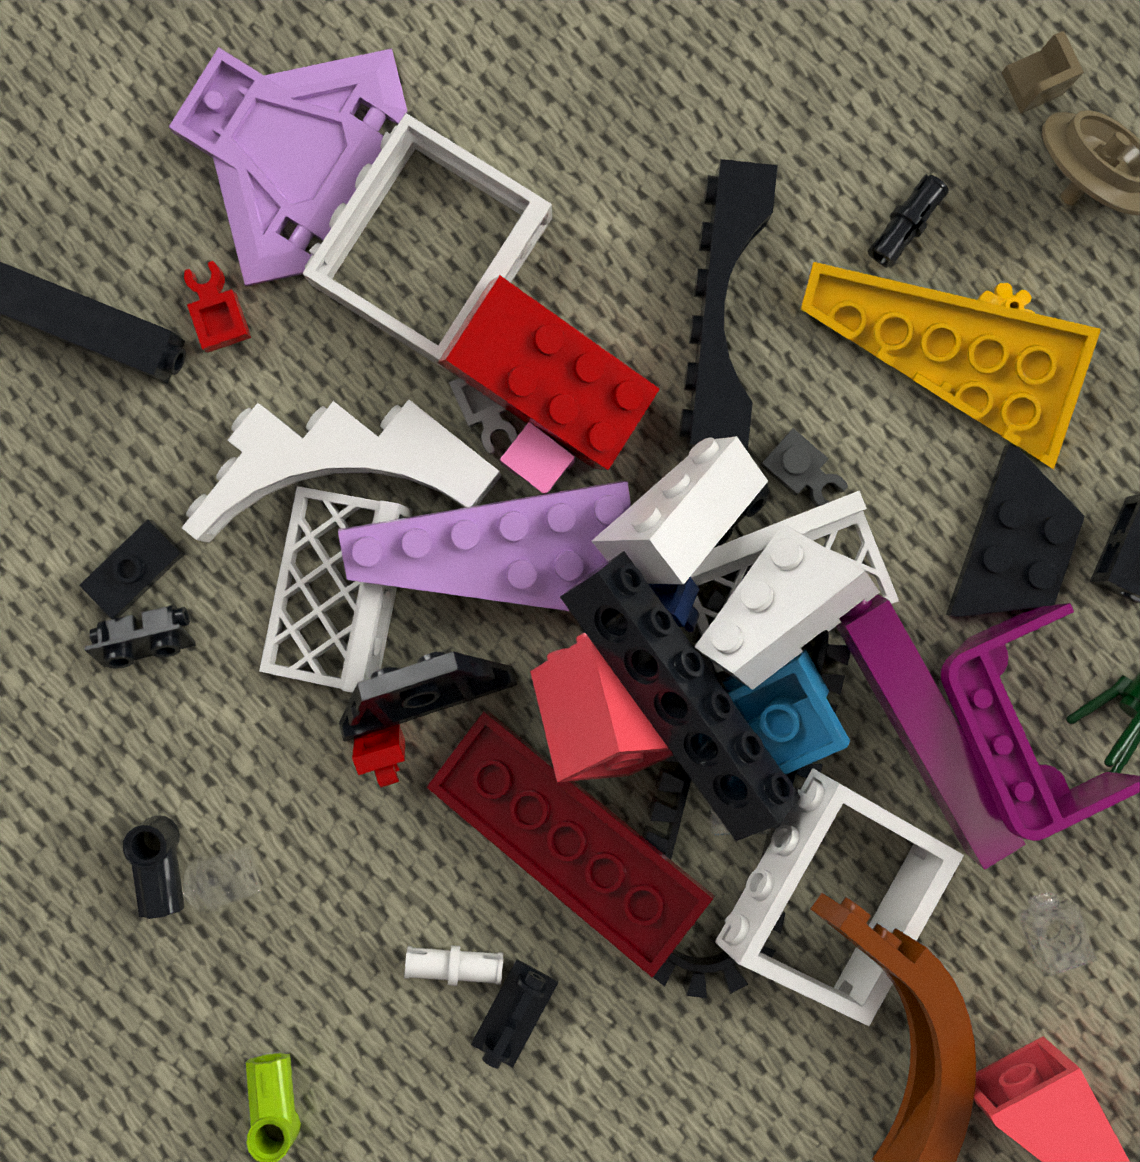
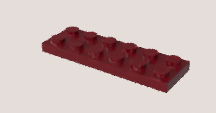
(570, 843)

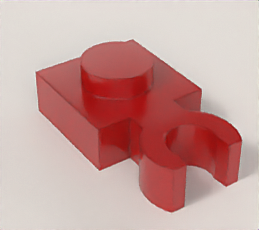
(217, 313)

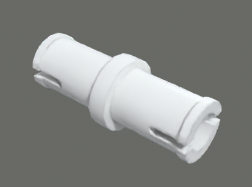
(453, 965)

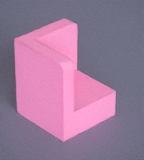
(537, 458)

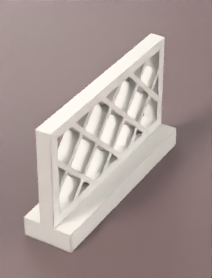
(813, 524)
(371, 608)

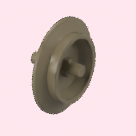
(1097, 158)

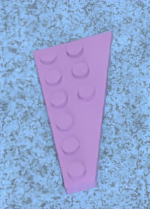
(493, 551)

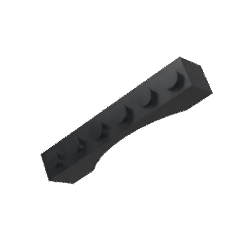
(741, 208)

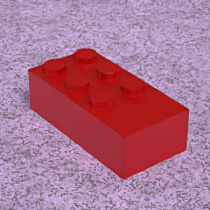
(548, 374)

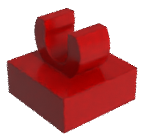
(380, 753)

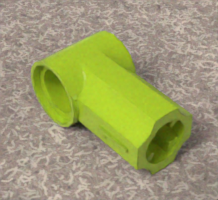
(271, 1103)

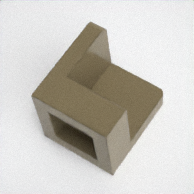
(1043, 74)

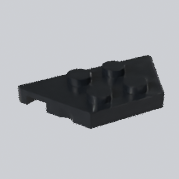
(1017, 543)
(420, 689)

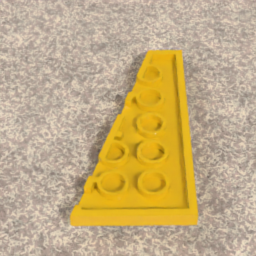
(983, 358)

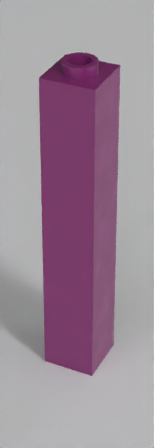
(927, 728)

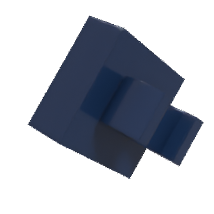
(679, 602)

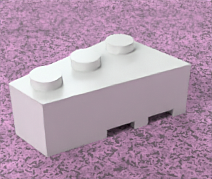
(685, 512)
(781, 606)

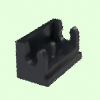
(1120, 560)

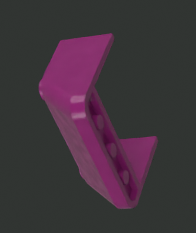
(1027, 794)

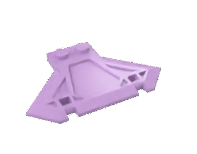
(288, 147)

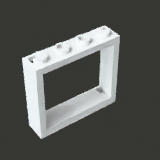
(371, 188)
(791, 849)

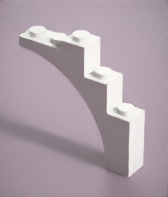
(277, 456)

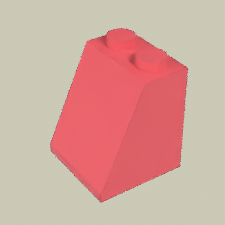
(592, 718)
(1047, 1106)

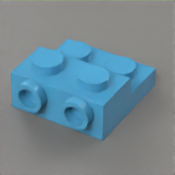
(791, 714)

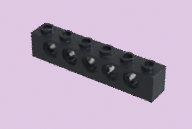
(681, 697)

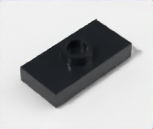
(132, 569)

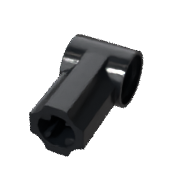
(155, 872)

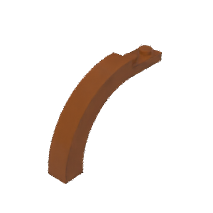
(942, 1041)

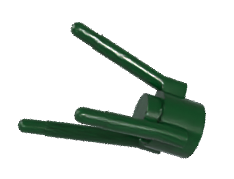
(1130, 704)

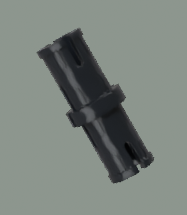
(908, 220)

